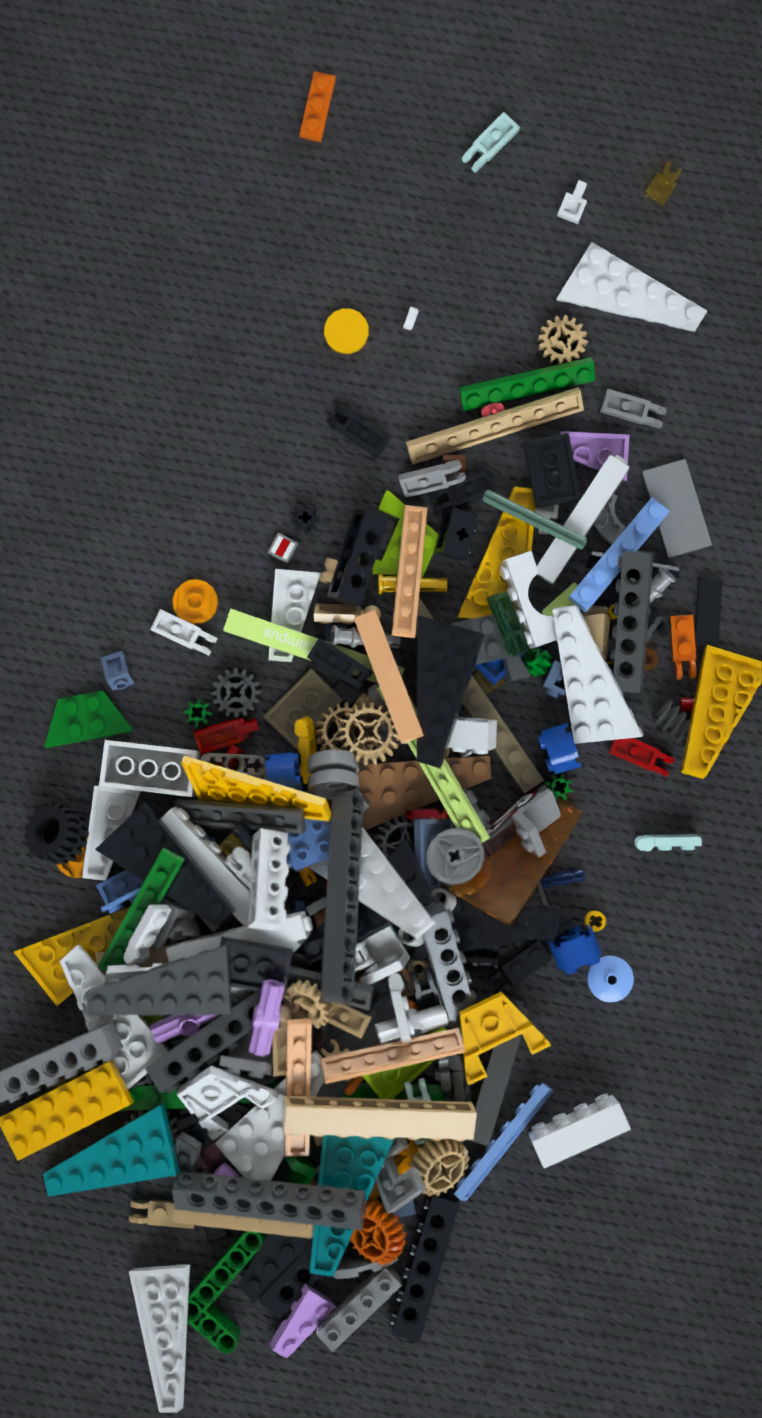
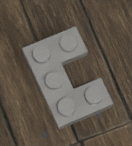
(394, 1188)

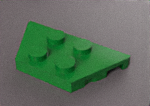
(85, 719)

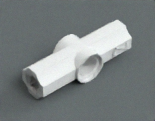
(422, 1022)

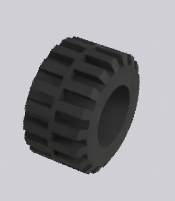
(42, 829)

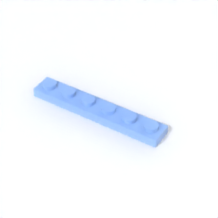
(607, 567)
(498, 1147)

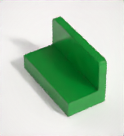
(300, 1170)

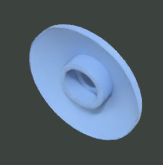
(599, 974)

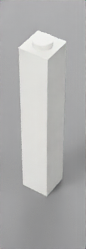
(583, 516)
(295, 928)

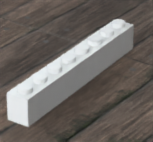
(213, 863)

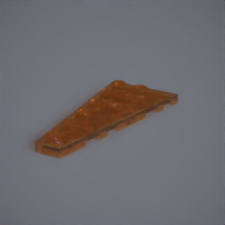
(513, 872)

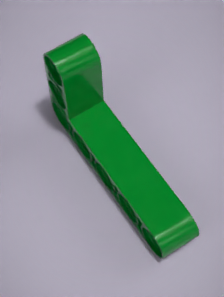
(218, 1282)

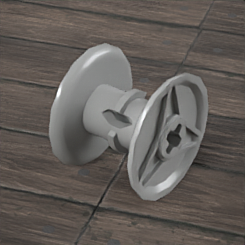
(455, 857)

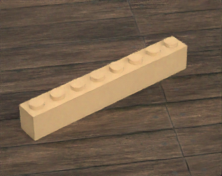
(378, 1118)

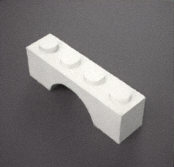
(518, 574)

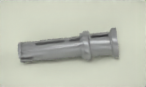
(658, 585)
(352, 637)

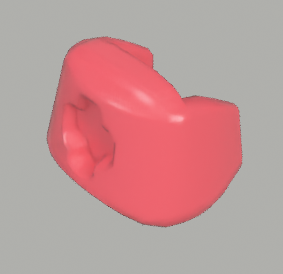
(492, 409)

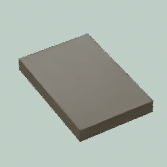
(307, 698)

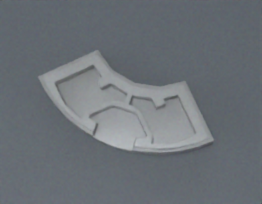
(608, 524)
(352, 1267)

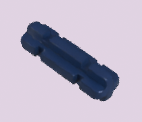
(562, 878)

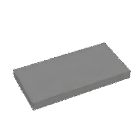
(684, 526)

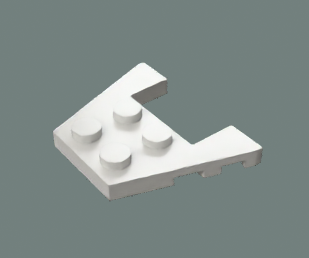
(217, 1090)

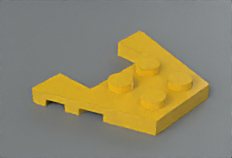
(490, 1025)

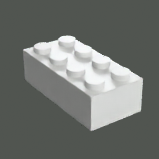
(146, 768)
(578, 1130)

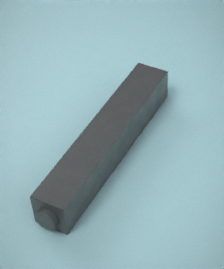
(494, 1085)

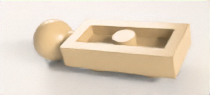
(340, 613)
(279, 1042)

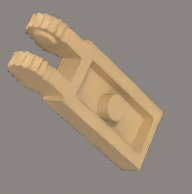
(159, 1213)

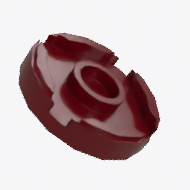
(426, 814)

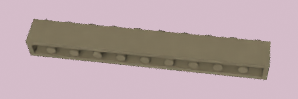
(507, 747)

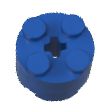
(559, 748)
(283, 769)
(575, 949)

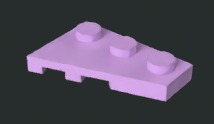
(595, 448)
(303, 1320)

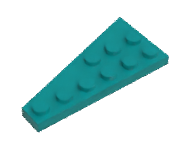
(128, 1155)
(351, 1165)

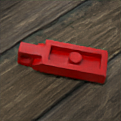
(224, 734)

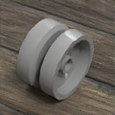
(331, 772)

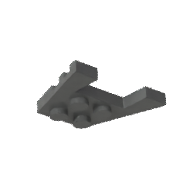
(493, 647)

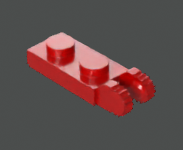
(640, 754)

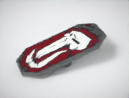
(506, 816)

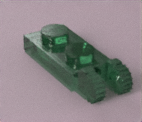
(508, 624)

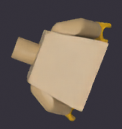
(599, 623)

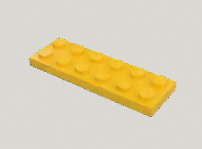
(65, 1110)

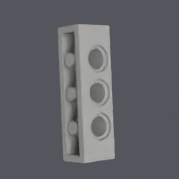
(358, 1307)

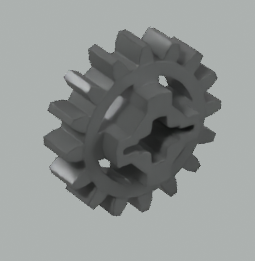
(228, 700)

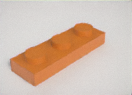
(317, 106)

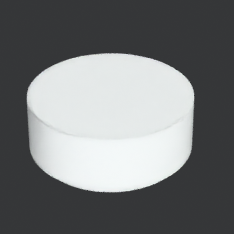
(410, 319)

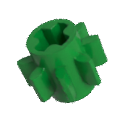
(537, 661)
(191, 713)
(565, 789)

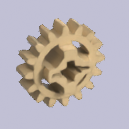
(573, 336)
(307, 1003)

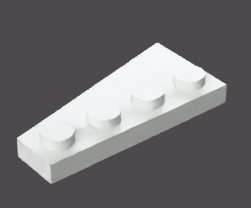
(291, 603)
(108, 812)

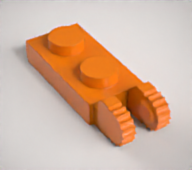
(683, 644)

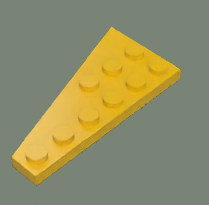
(508, 540)
(721, 698)
(226, 785)
(44, 956)

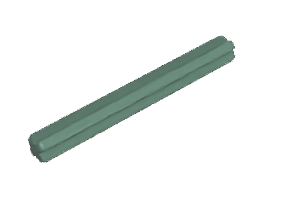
(534, 519)

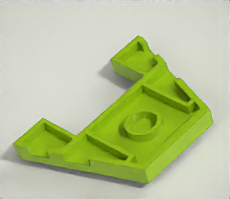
(390, 561)

